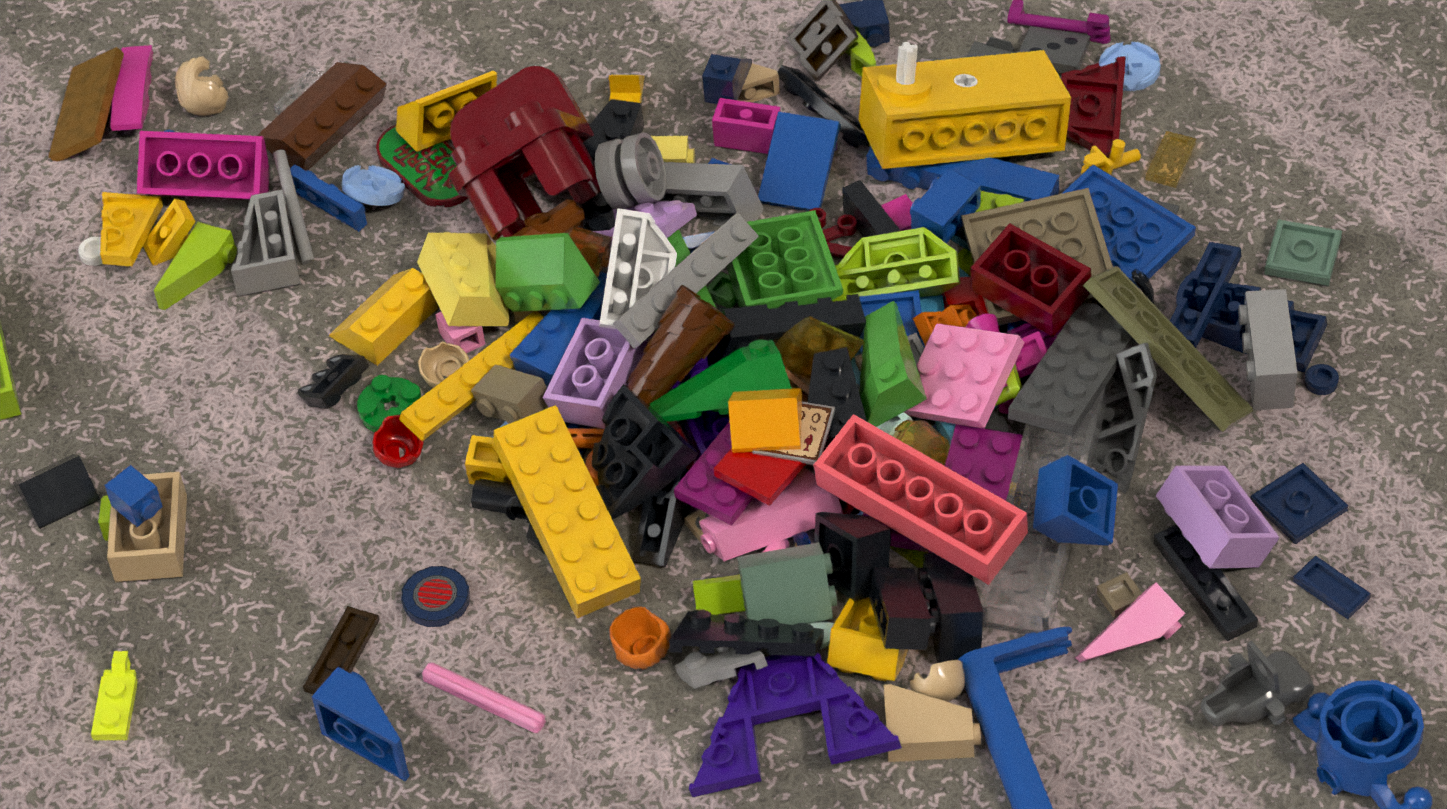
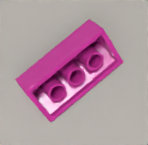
(202, 165)

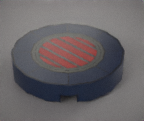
(435, 596)

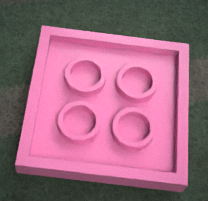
(964, 374)

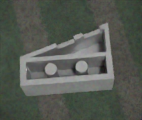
(1269, 349)

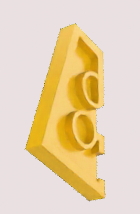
(126, 226)

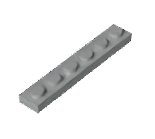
(692, 272)

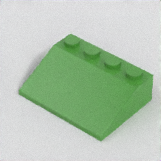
(785, 263)

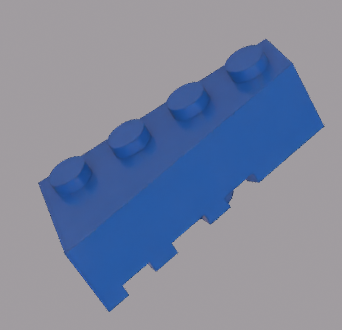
(547, 342)

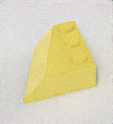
(463, 278)

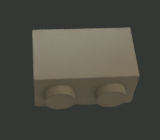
(509, 394)

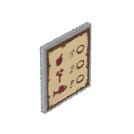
(814, 433)

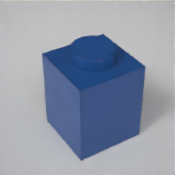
(133, 496)

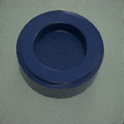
(1321, 379)

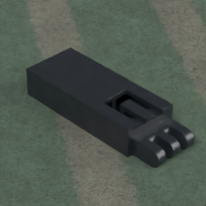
(869, 214)

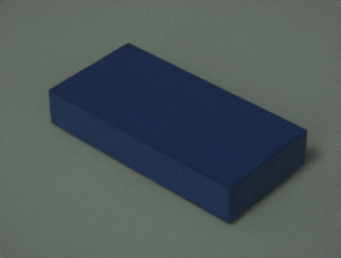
(1331, 587)

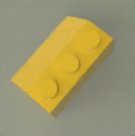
(430, 117)
(387, 316)

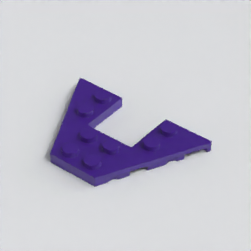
(779, 691)

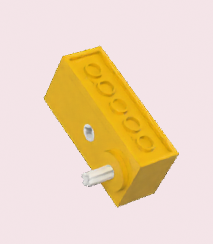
(963, 108)

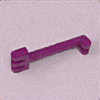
(1096, 25)

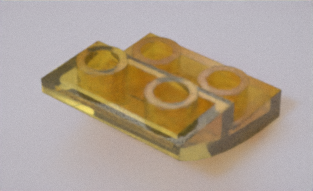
(812, 337)

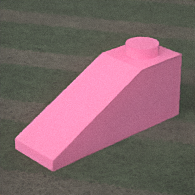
(1141, 622)

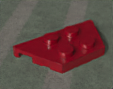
(1095, 104)

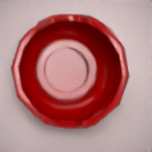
(390, 438)

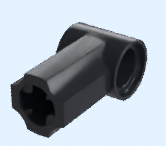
(498, 498)

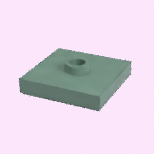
(1303, 252)

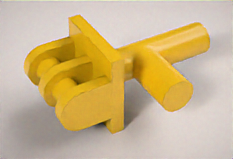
(1115, 160)

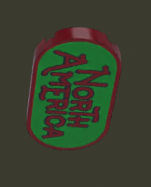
(421, 172)

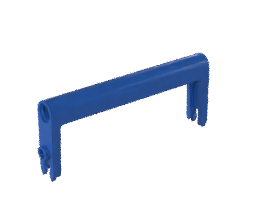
(997, 715)

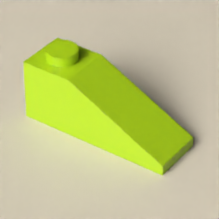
(197, 262)

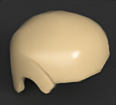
(440, 361)
(944, 681)

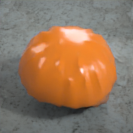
(639, 638)

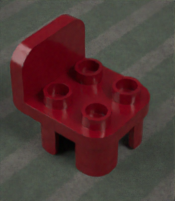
(518, 131)

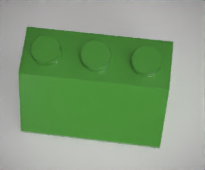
(542, 273)

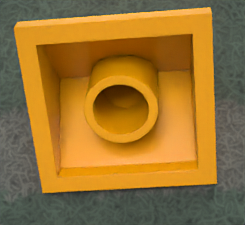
(765, 420)

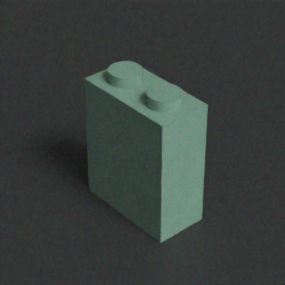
(788, 585)

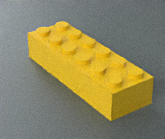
(566, 511)

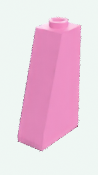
(766, 524)

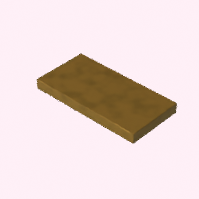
(86, 105)

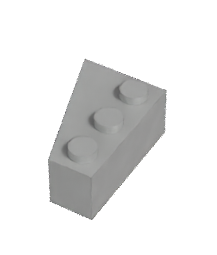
(714, 189)
(267, 249)

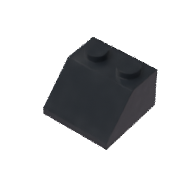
(854, 547)

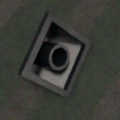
(57, 490)

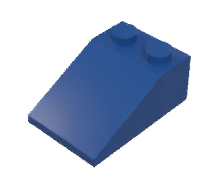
(356, 721)

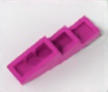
(131, 90)

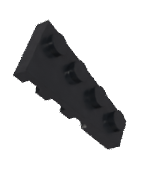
(745, 635)

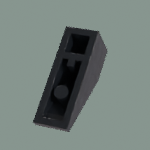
(660, 525)

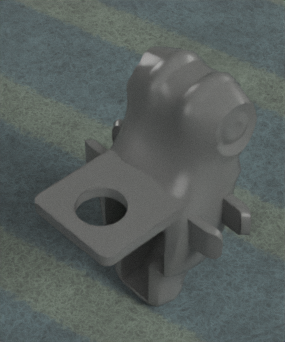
(1257, 688)

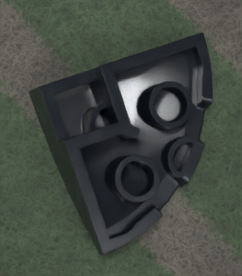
(636, 453)

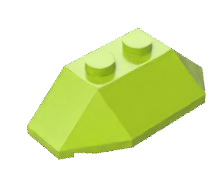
(899, 264)

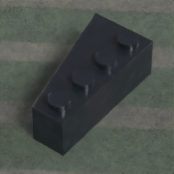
(771, 324)

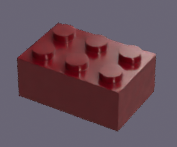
(1030, 279)

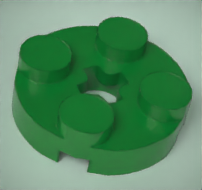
(382, 391)

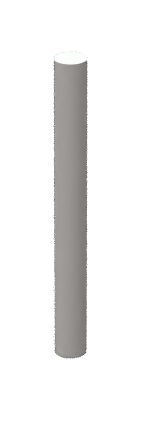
(293, 207)

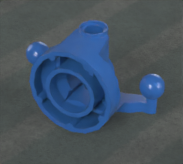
(1345, 734)

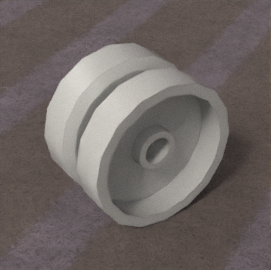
(630, 171)

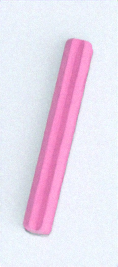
(484, 697)

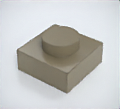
(1118, 594)

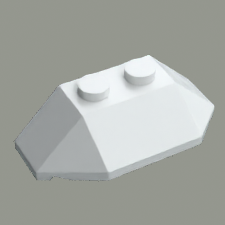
(636, 263)

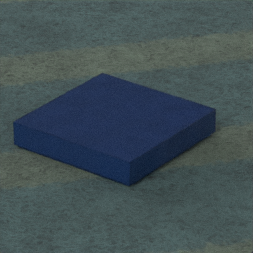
(1299, 503)

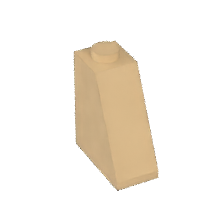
(928, 726)

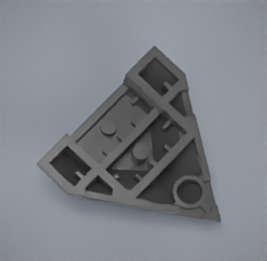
(1125, 414)

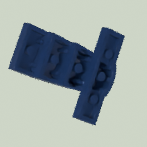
(1210, 305)

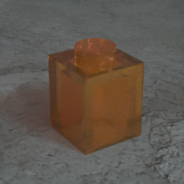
(593, 248)

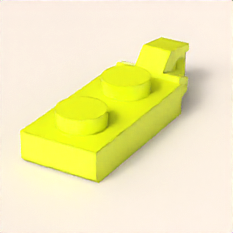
(115, 700)

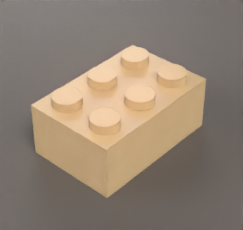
(157, 544)

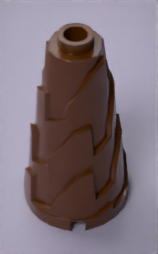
(685, 335)

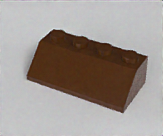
(324, 114)

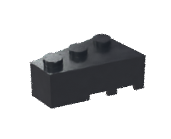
(615, 121)
(835, 386)
(954, 606)

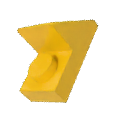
(626, 87)
(169, 233)

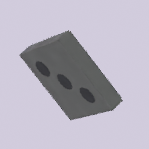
(1063, 48)

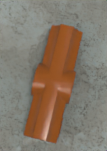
(557, 220)

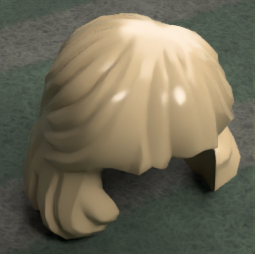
(199, 94)

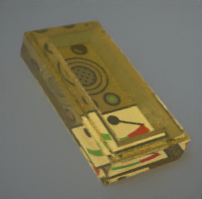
(1171, 159)

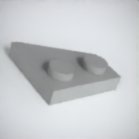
(704, 668)

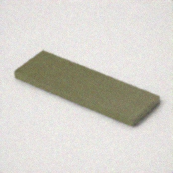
(1169, 348)

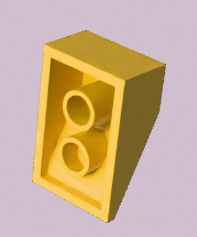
(858, 645)

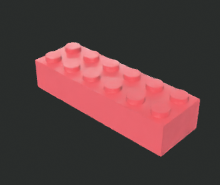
(921, 499)

